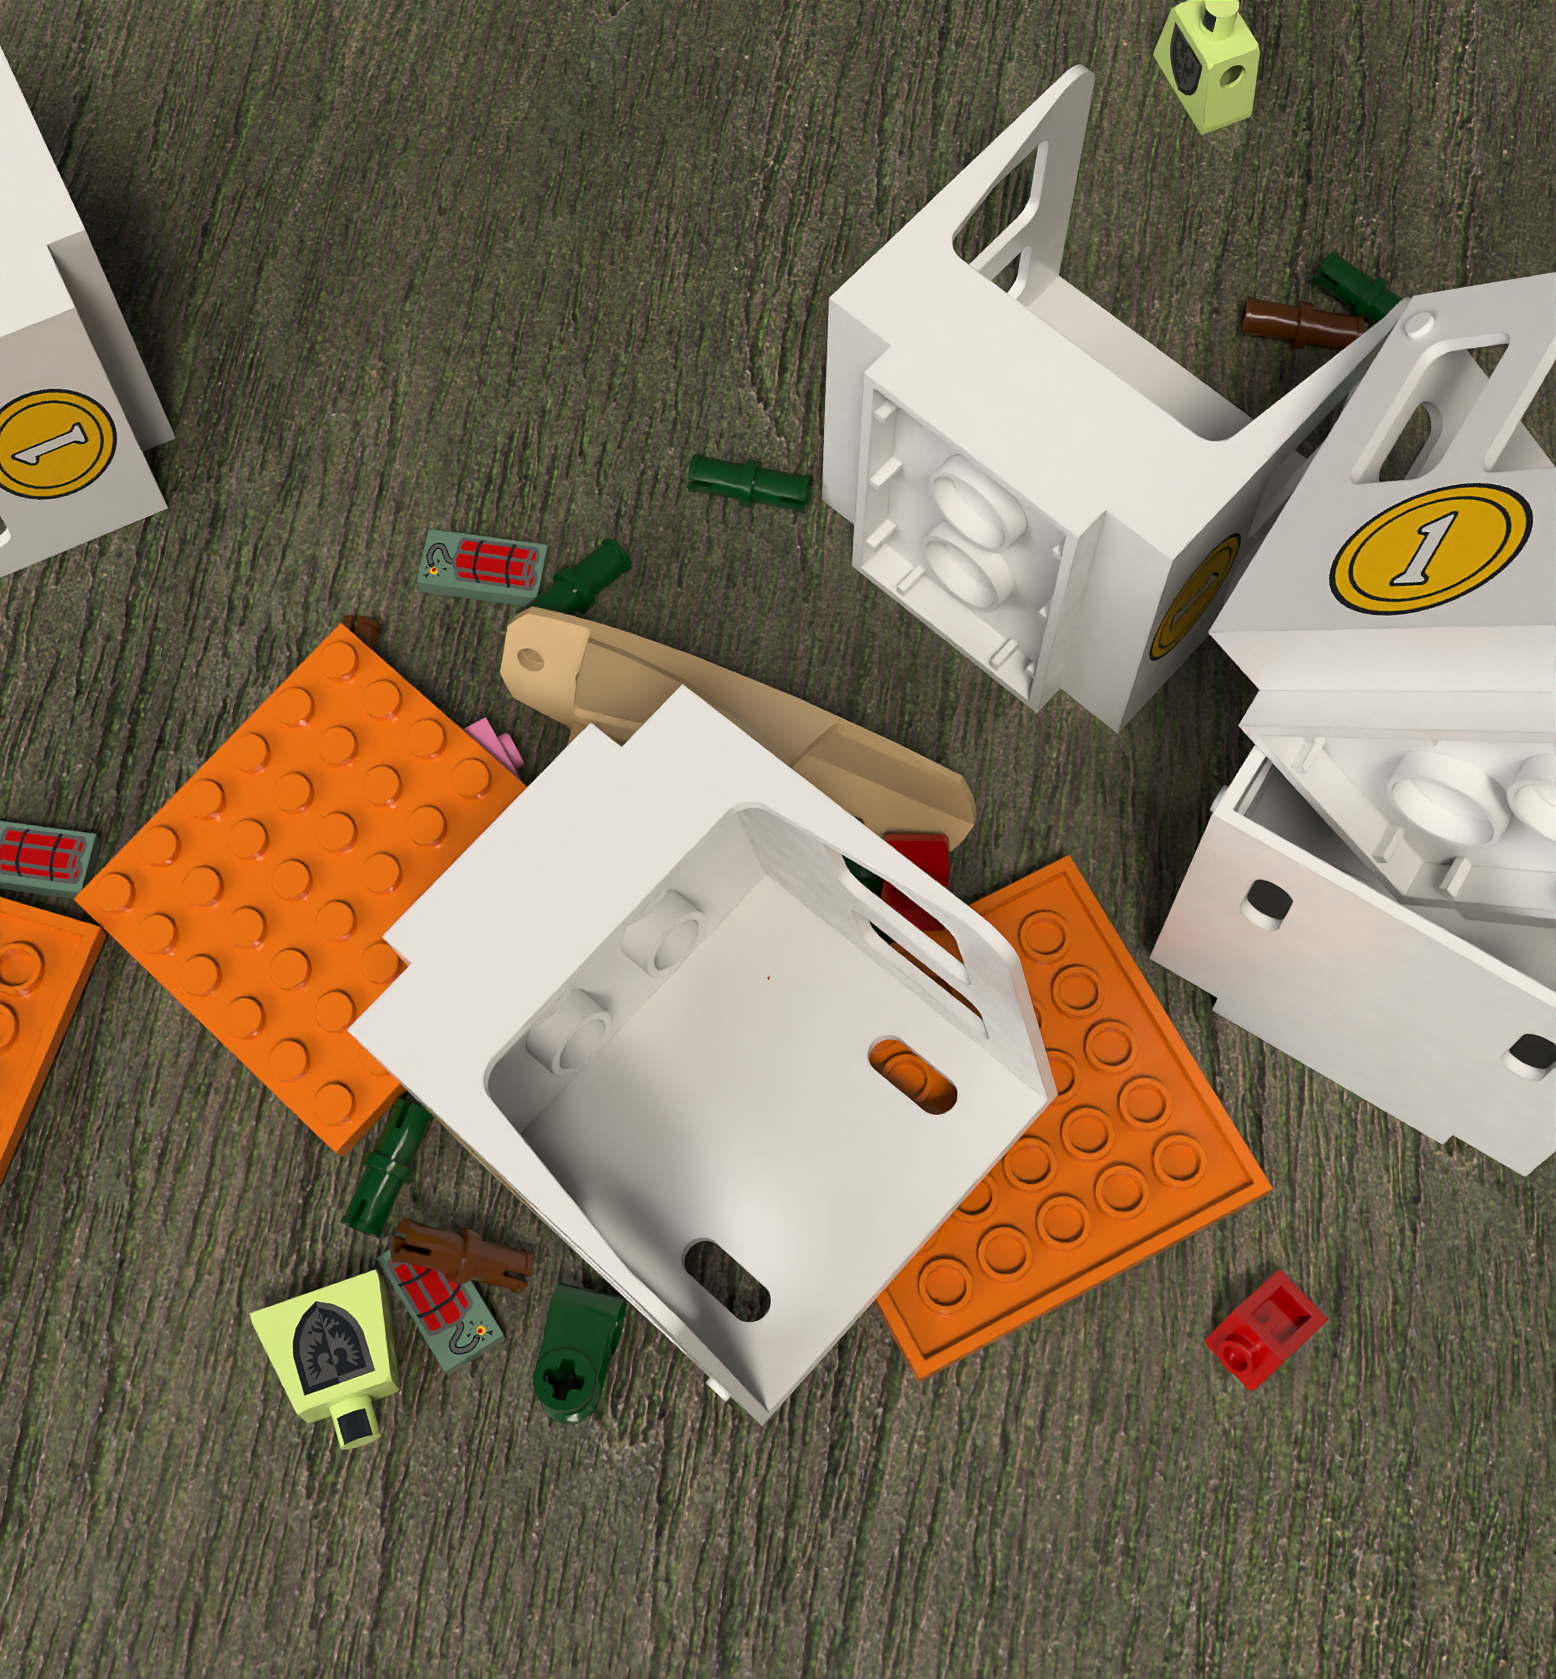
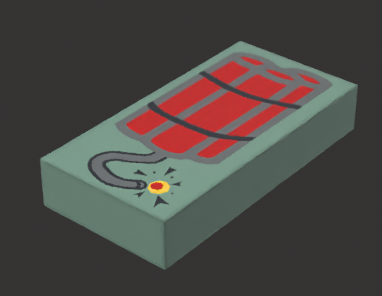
(482, 567)
(46, 859)
(445, 1312)

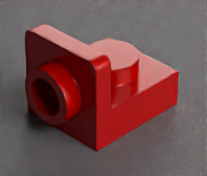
(932, 856)
(1265, 1330)

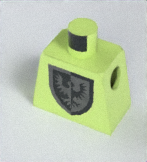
(1210, 61)
(335, 1353)

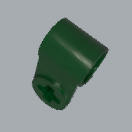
(578, 1340)

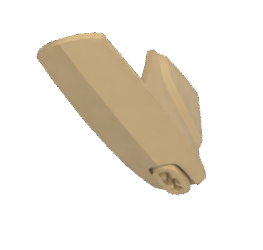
(619, 680)

